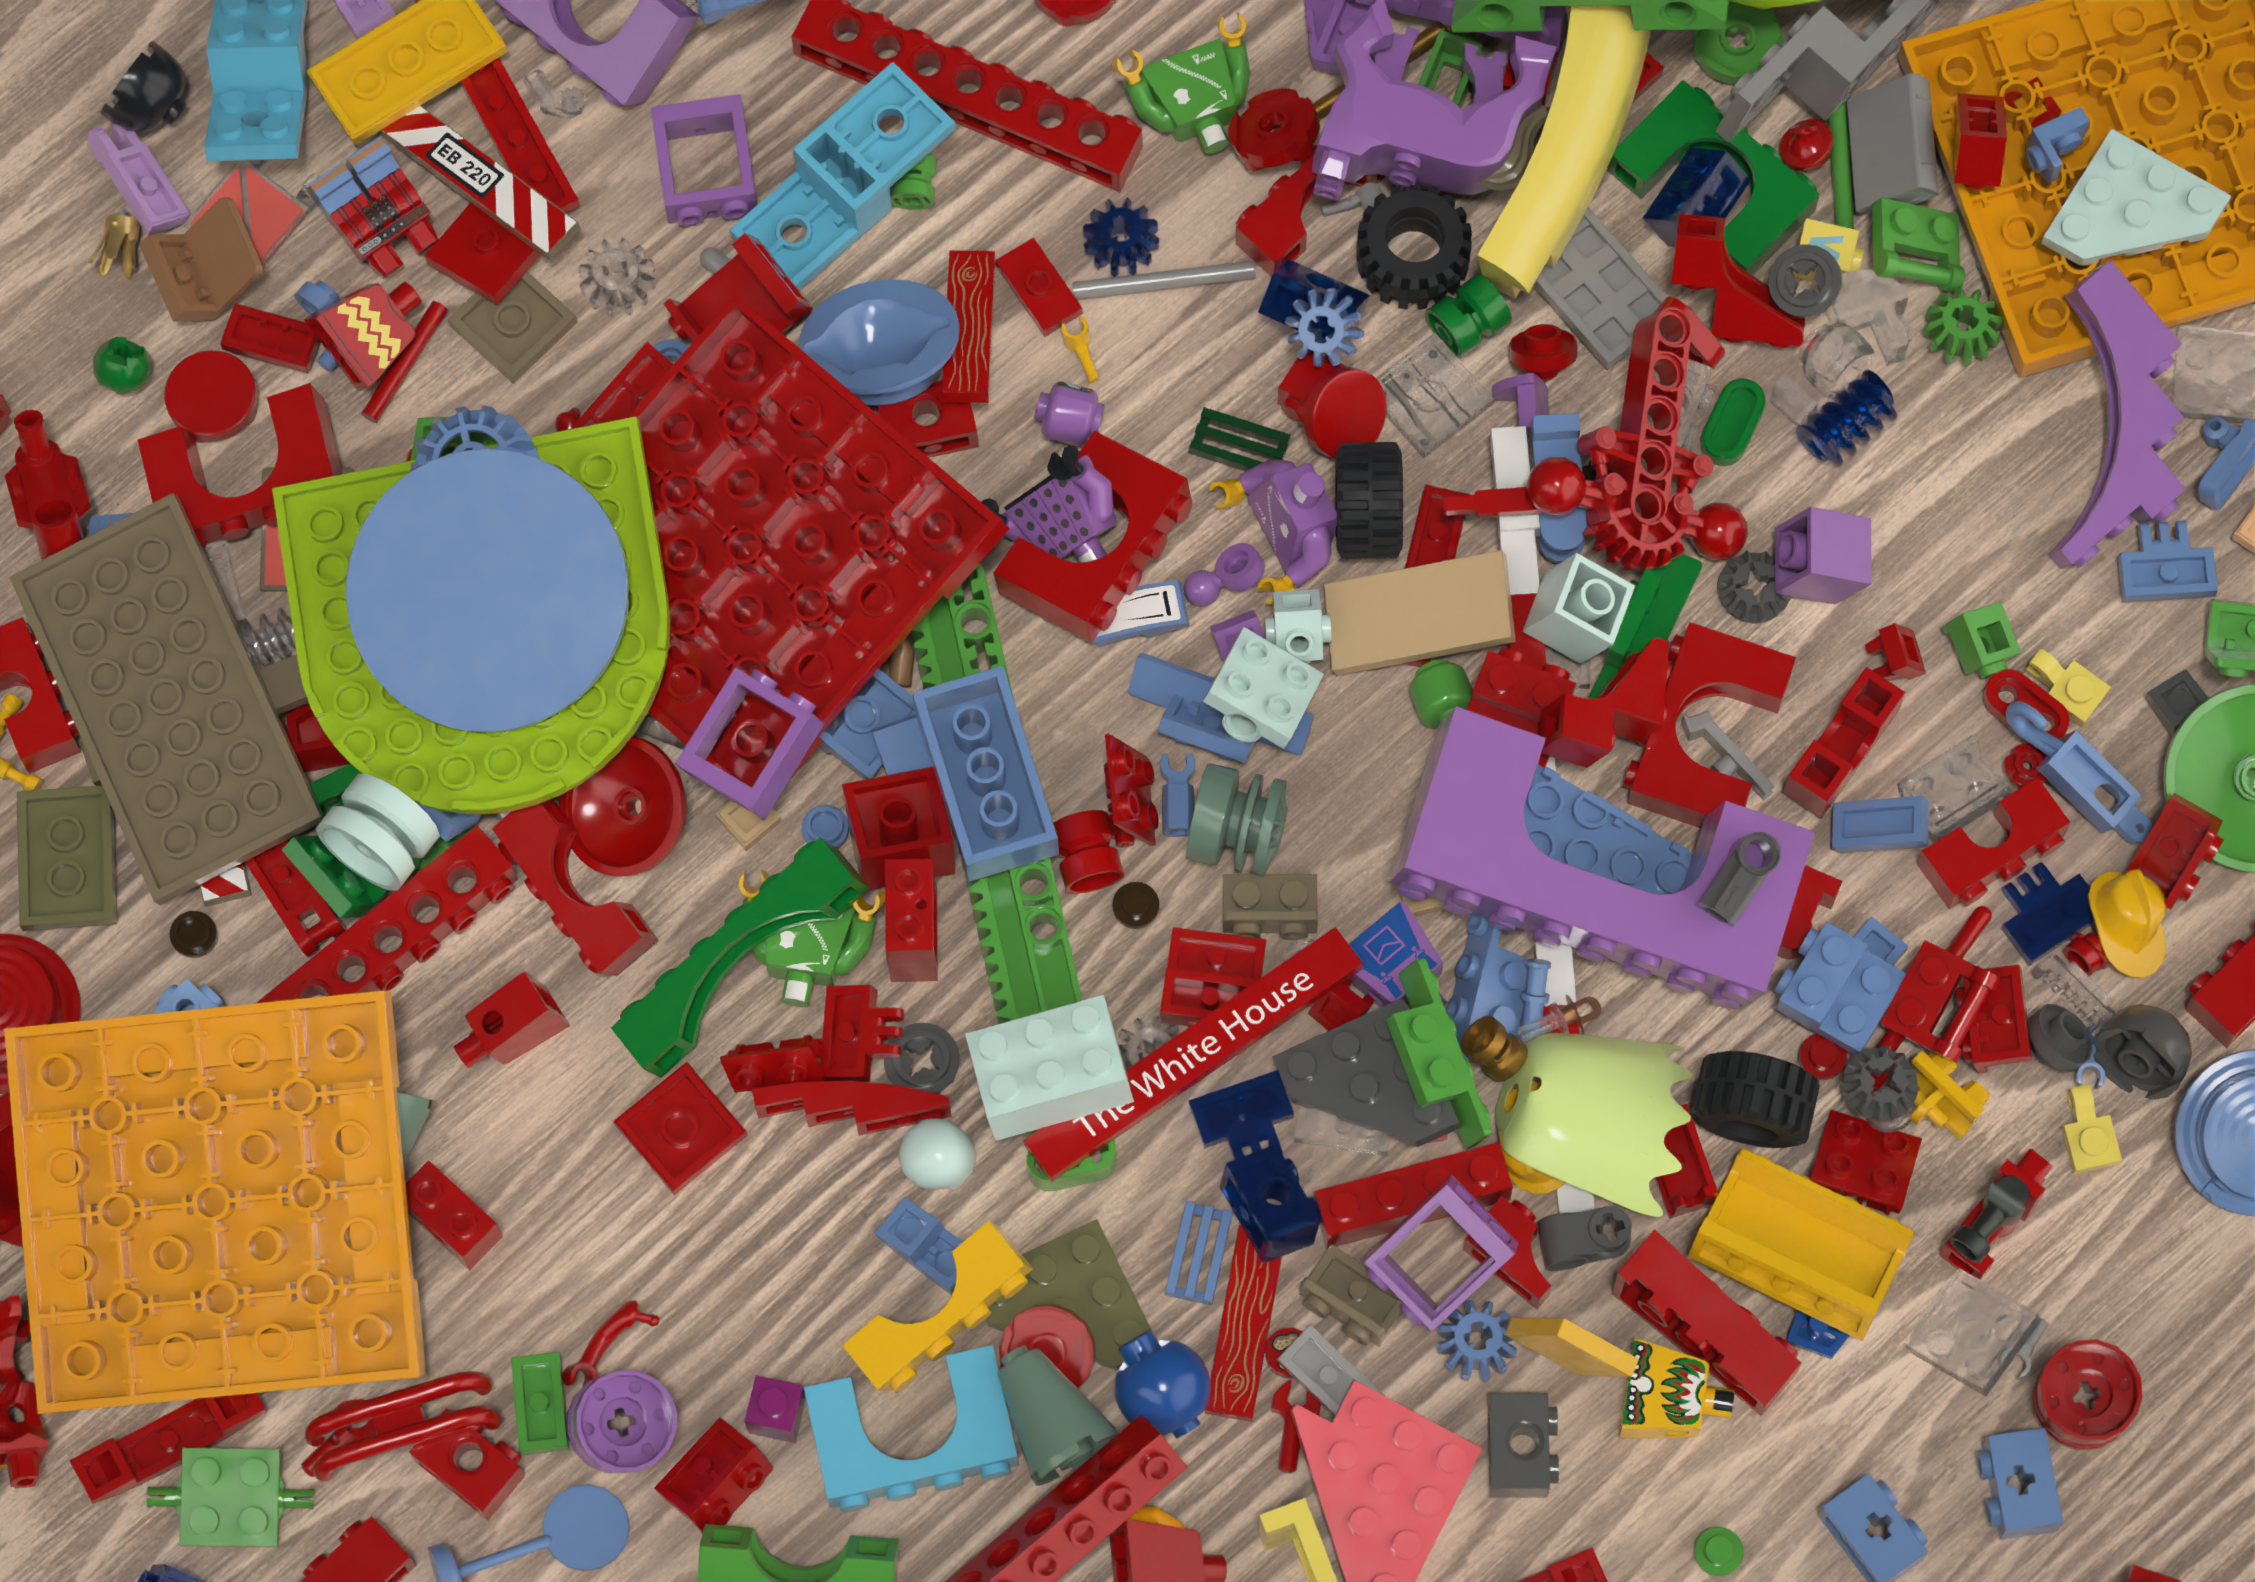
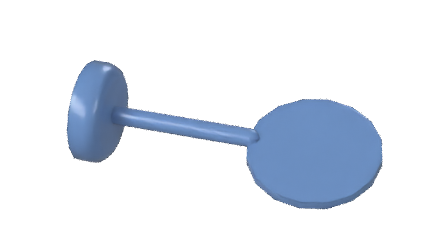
(580, 1528)

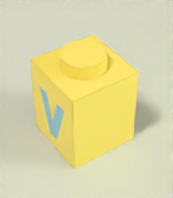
(1837, 241)

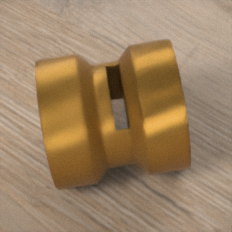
(1489, 1044)

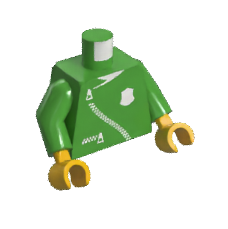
(1193, 89)
(817, 949)

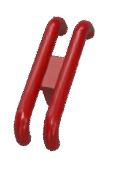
(399, 1420)

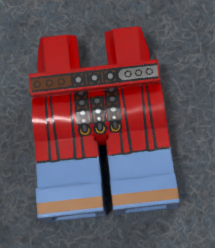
(374, 223)

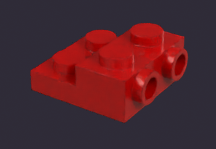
(1517, 692)

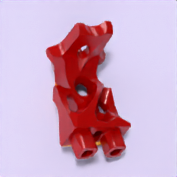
(23, 1442)

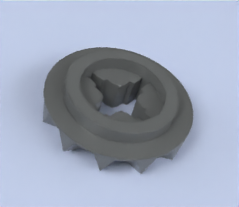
(1804, 260)
(1742, 602)
(918, 1039)
(1885, 1104)

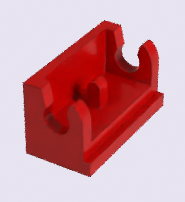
(1693, 1184)

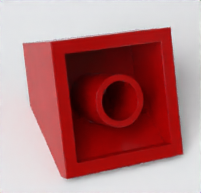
(898, 820)

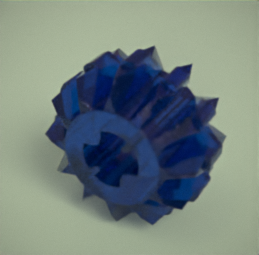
(1124, 221)

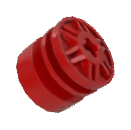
(2099, 1370)

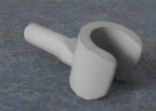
(1364, 196)
(2028, 1347)

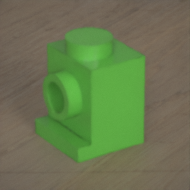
(1983, 640)

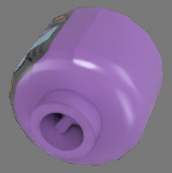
(1069, 413)

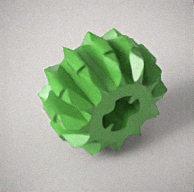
(1980, 331)

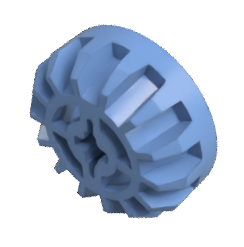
(501, 428)

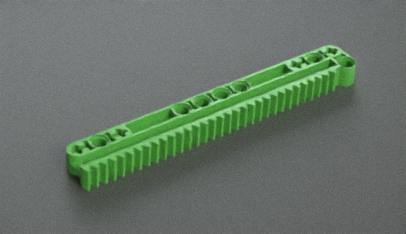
(1022, 970)

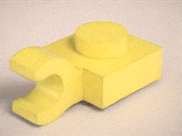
(2074, 687)
(2089, 1139)

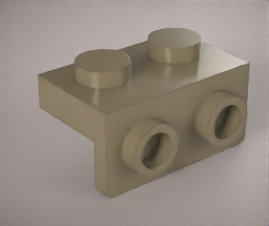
(1347, 1293)

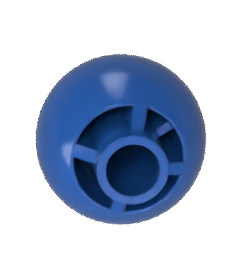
(1162, 1383)

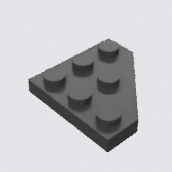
(1362, 1080)

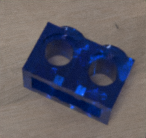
(1702, 184)

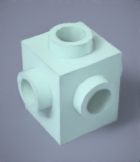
(1299, 624)

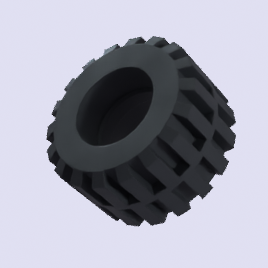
(1413, 212)
(1369, 500)
(1755, 1099)

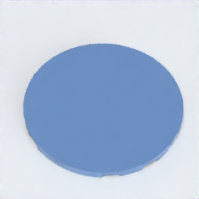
(487, 590)

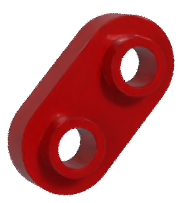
(2027, 692)

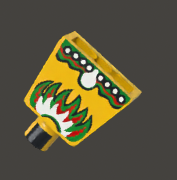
(1669, 1395)

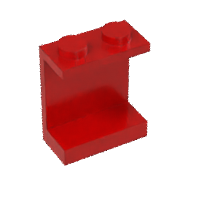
(753, 278)

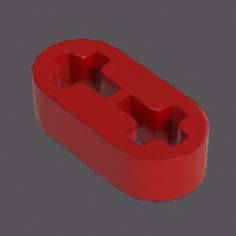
(1703, 345)

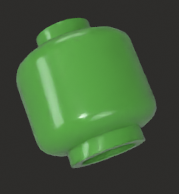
(1438, 690)

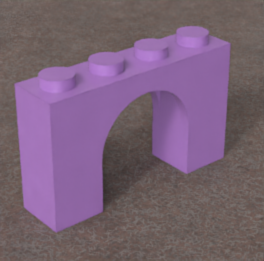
(626, 64)

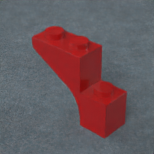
(1742, 301)
(1628, 706)

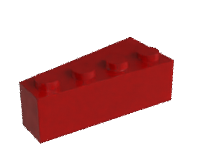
(1705, 1322)

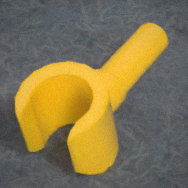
(1079, 344)

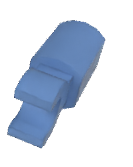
(1177, 797)

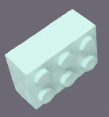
(1049, 1067)

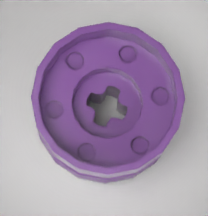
(650, 1422)

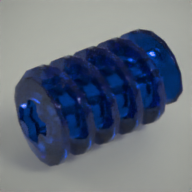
(1848, 419)

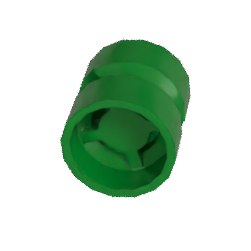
(1473, 312)

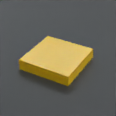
(1571, 1347)

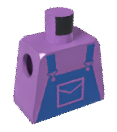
(1388, 949)

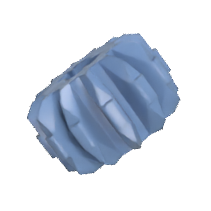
(1312, 336)
(1459, 1334)

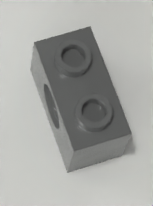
(1512, 1473)

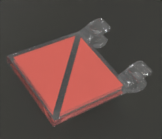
(263, 205)

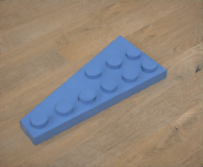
(1600, 837)

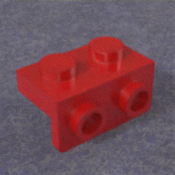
(2176, 846)

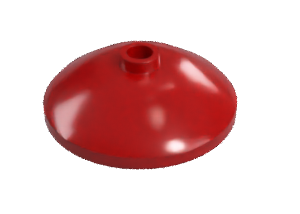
(603, 811)

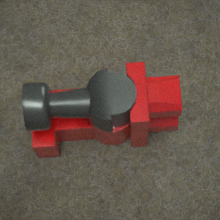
(2009, 1198)

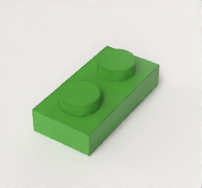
(539, 1403)

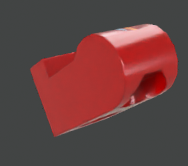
(1813, 890)

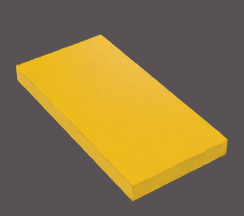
(405, 63)

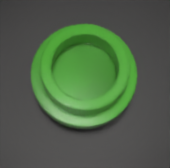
(1719, 1551)

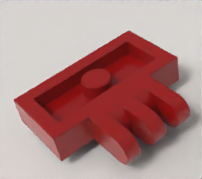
(856, 1032)

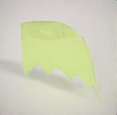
(1596, 1114)

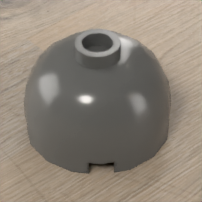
(2144, 1050)

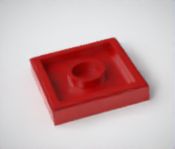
(680, 1128)

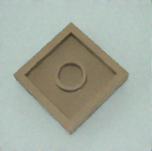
(516, 329)

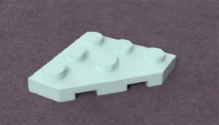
(2132, 205)

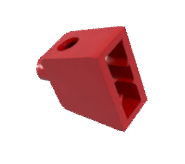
(511, 1022)

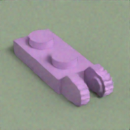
(138, 179)

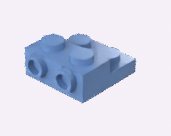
(850, 733)
(1838, 988)

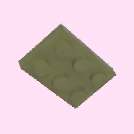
(66, 858)

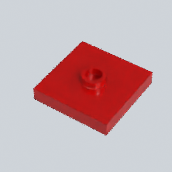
(481, 254)

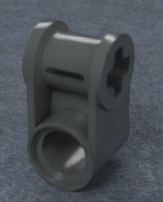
(1579, 1239)

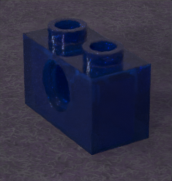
(1293, 282)
(1270, 1227)

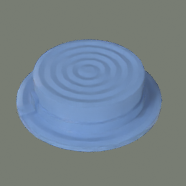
(883, 338)
(2219, 1132)

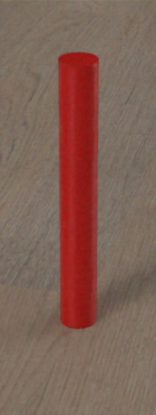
(404, 362)

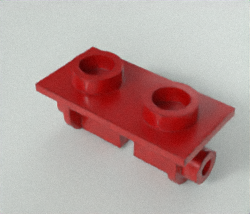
(764, 1066)

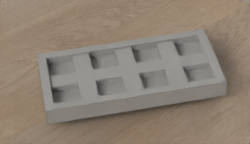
(1599, 290)

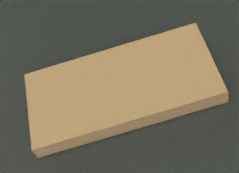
(1420, 612)

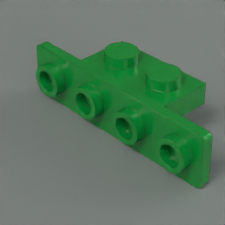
(1650, 612)

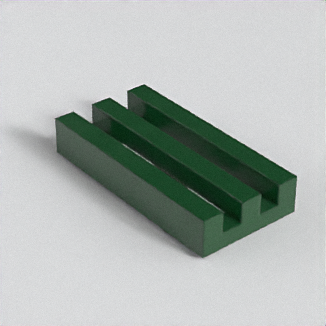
(1241, 427)

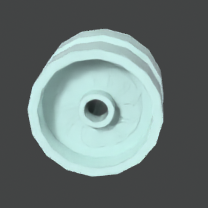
(377, 832)

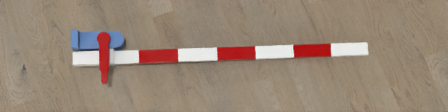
(1558, 539)

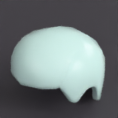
(937, 1154)

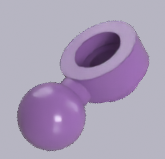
(1236, 568)

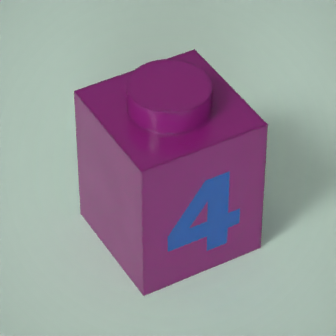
(775, 1409)

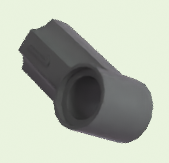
(1738, 880)

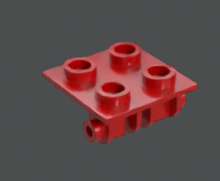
(1128, 785)
(1865, 1162)

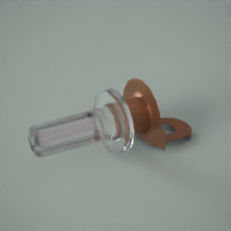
(1559, 1018)

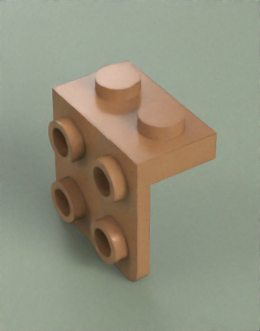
(205, 266)

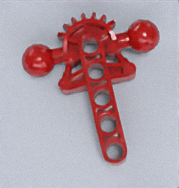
(1654, 537)

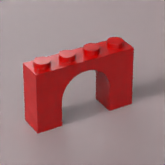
(304, 455)
(1087, 594)
(1704, 667)

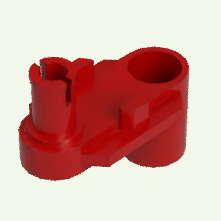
(46, 487)

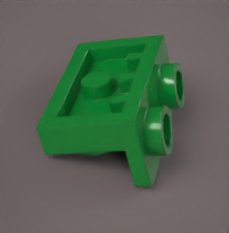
(336, 883)

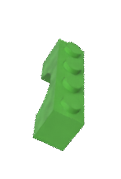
(738, 1556)

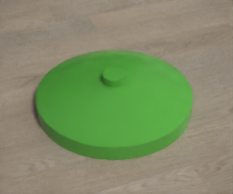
(2215, 769)

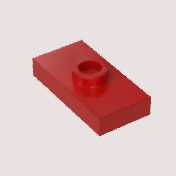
(1039, 287)
(270, 338)

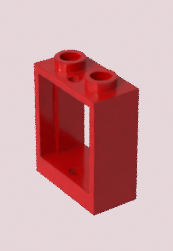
(911, 920)

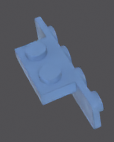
(1189, 718)
(1487, 980)

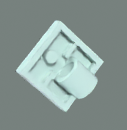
(1262, 690)

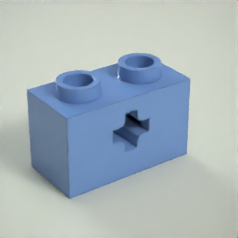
(2029, 1457)
(1848, 1521)

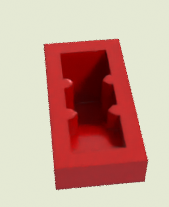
(1979, 141)
(1520, 1270)

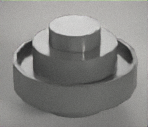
(2059, 1038)

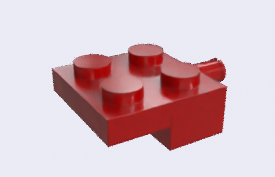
(1207, 972)

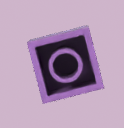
(1823, 555)

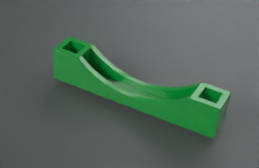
(668, 1019)

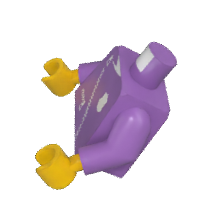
(1293, 515)

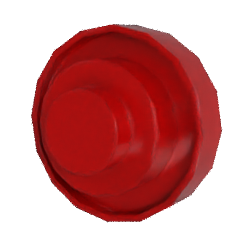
(1543, 350)

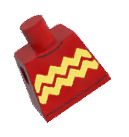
(366, 330)

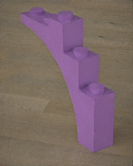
(2133, 477)

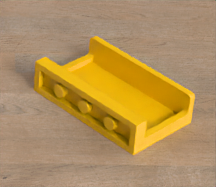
(1801, 1244)

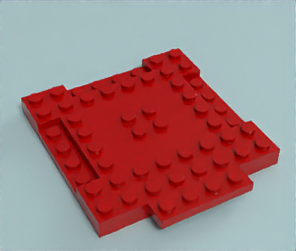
(784, 528)

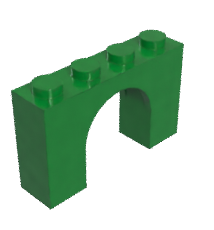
(1689, 119)

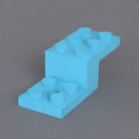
(256, 79)
(846, 174)

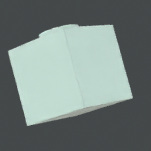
(1578, 608)

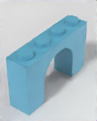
(860, 1472)

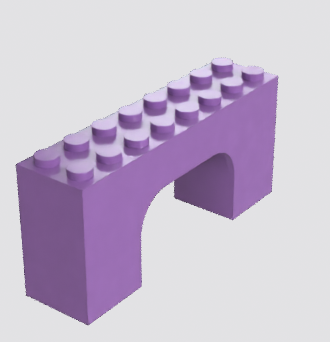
(1475, 855)

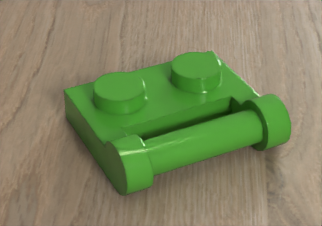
(1919, 233)

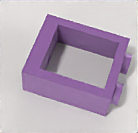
(698, 119)
(782, 763)
(1474, 1221)

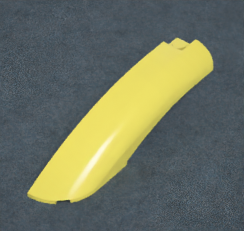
(1575, 147)

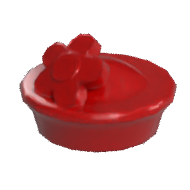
(1806, 145)

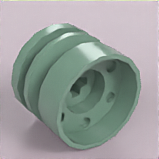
(1236, 819)

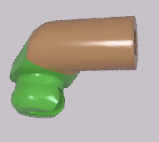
(902, 663)

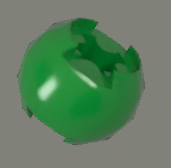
(121, 365)

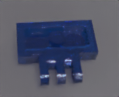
(2046, 913)
(1243, 1114)

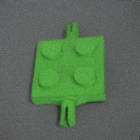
(230, 1497)

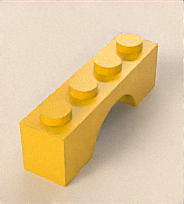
(985, 1270)

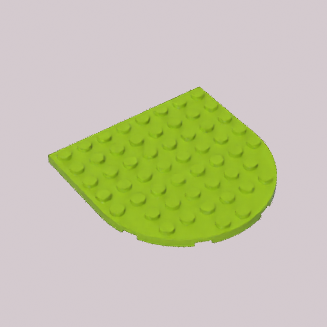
(448, 765)

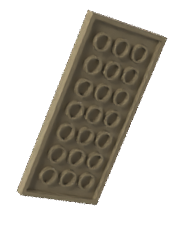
(167, 699)

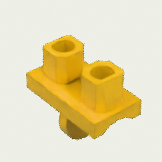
(1943, 1098)

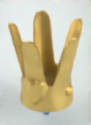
(118, 231)

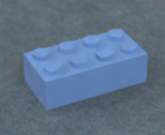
(986, 773)

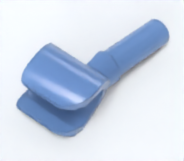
(2091, 1064)

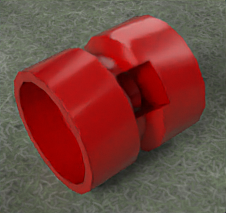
(1088, 857)

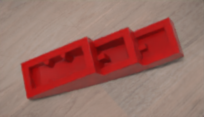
(872, 1105)

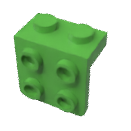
(2231, 637)

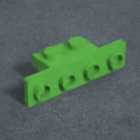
(1433, 1056)

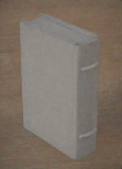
(1893, 143)

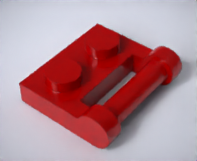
(1926, 994)

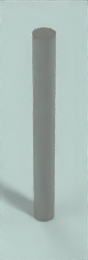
(1164, 280)

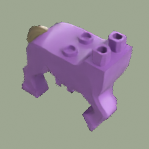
(1420, 134)

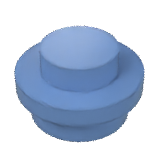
(827, 823)

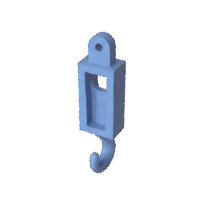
(2077, 771)

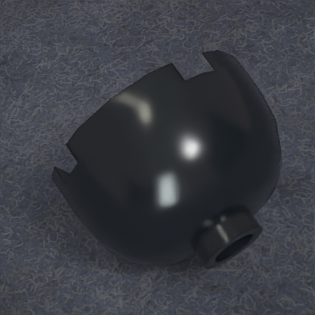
(148, 92)

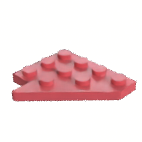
(1382, 1482)

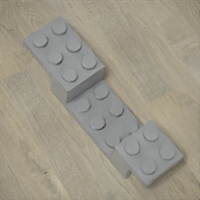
(1821, 62)

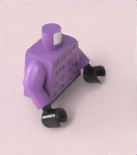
(1064, 509)

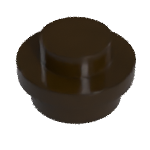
(1135, 905)
(193, 934)

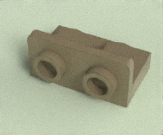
(1270, 905)

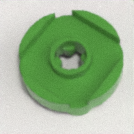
(1728, 63)

